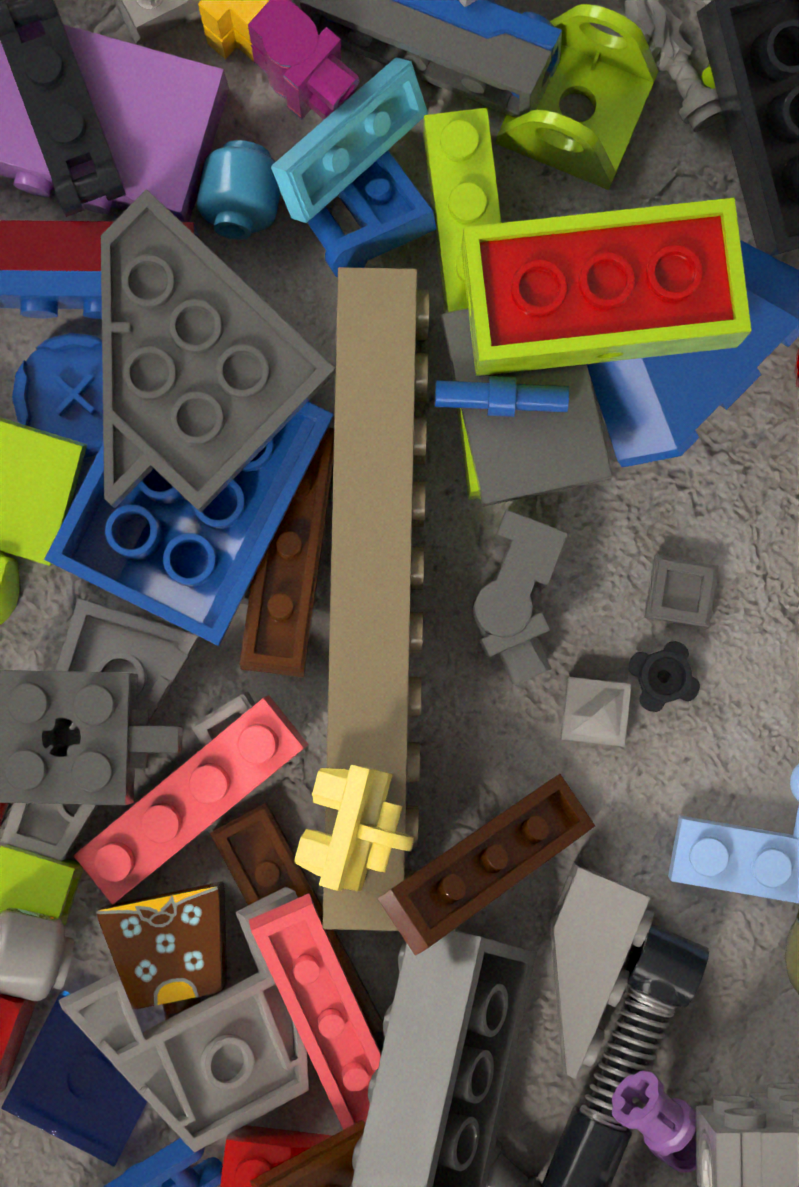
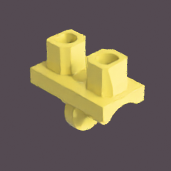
(361, 832)

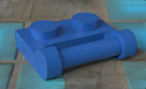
(385, 209)

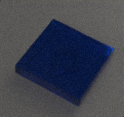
(75, 1091)

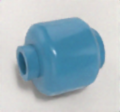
(238, 190)

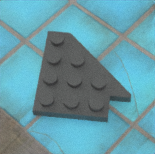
(189, 360)

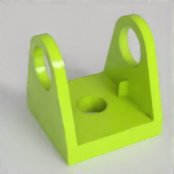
(606, 70)

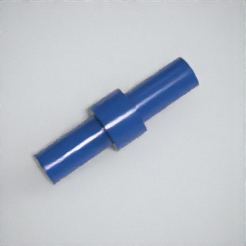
(501, 396)

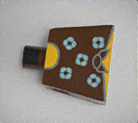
(169, 946)

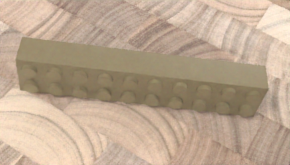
(374, 558)

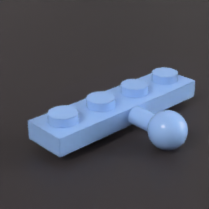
(738, 856)

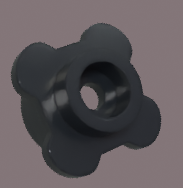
(674, 661)

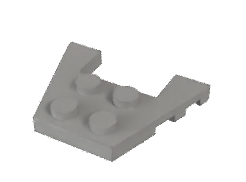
(211, 1062)

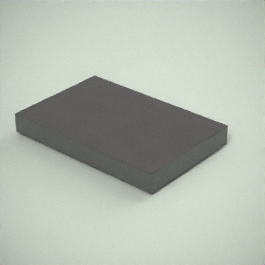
(534, 448)

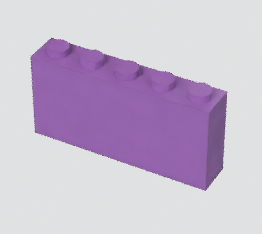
(153, 112)

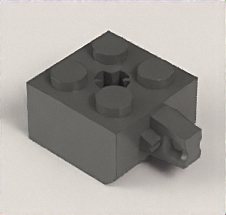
(111, 742)

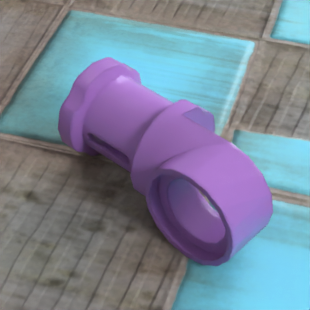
(665, 1121)

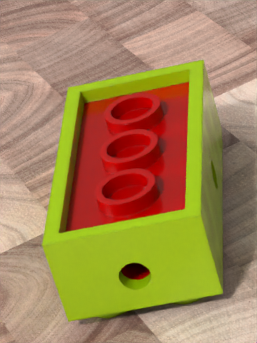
(605, 286)

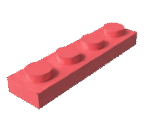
(191, 799)
(320, 1004)

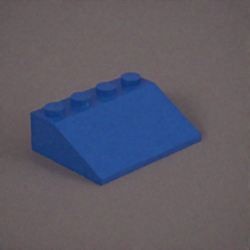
(171, 555)

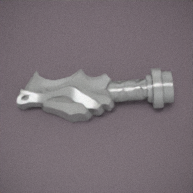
(671, 53)

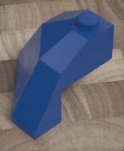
(662, 400)

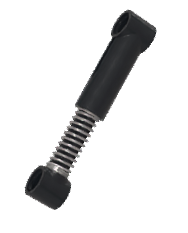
(661, 977)

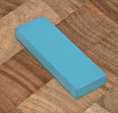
(350, 140)

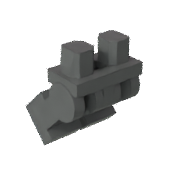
(504, 605)

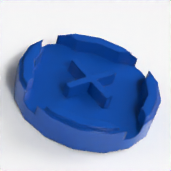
(63, 389)

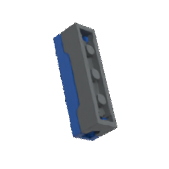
(468, 50)

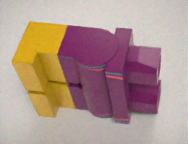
(287, 47)

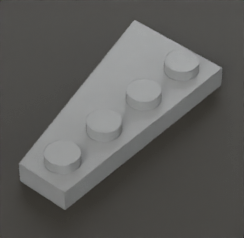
(100, 642)

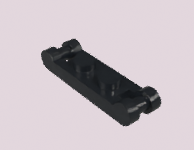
(58, 104)

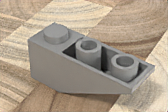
(589, 943)

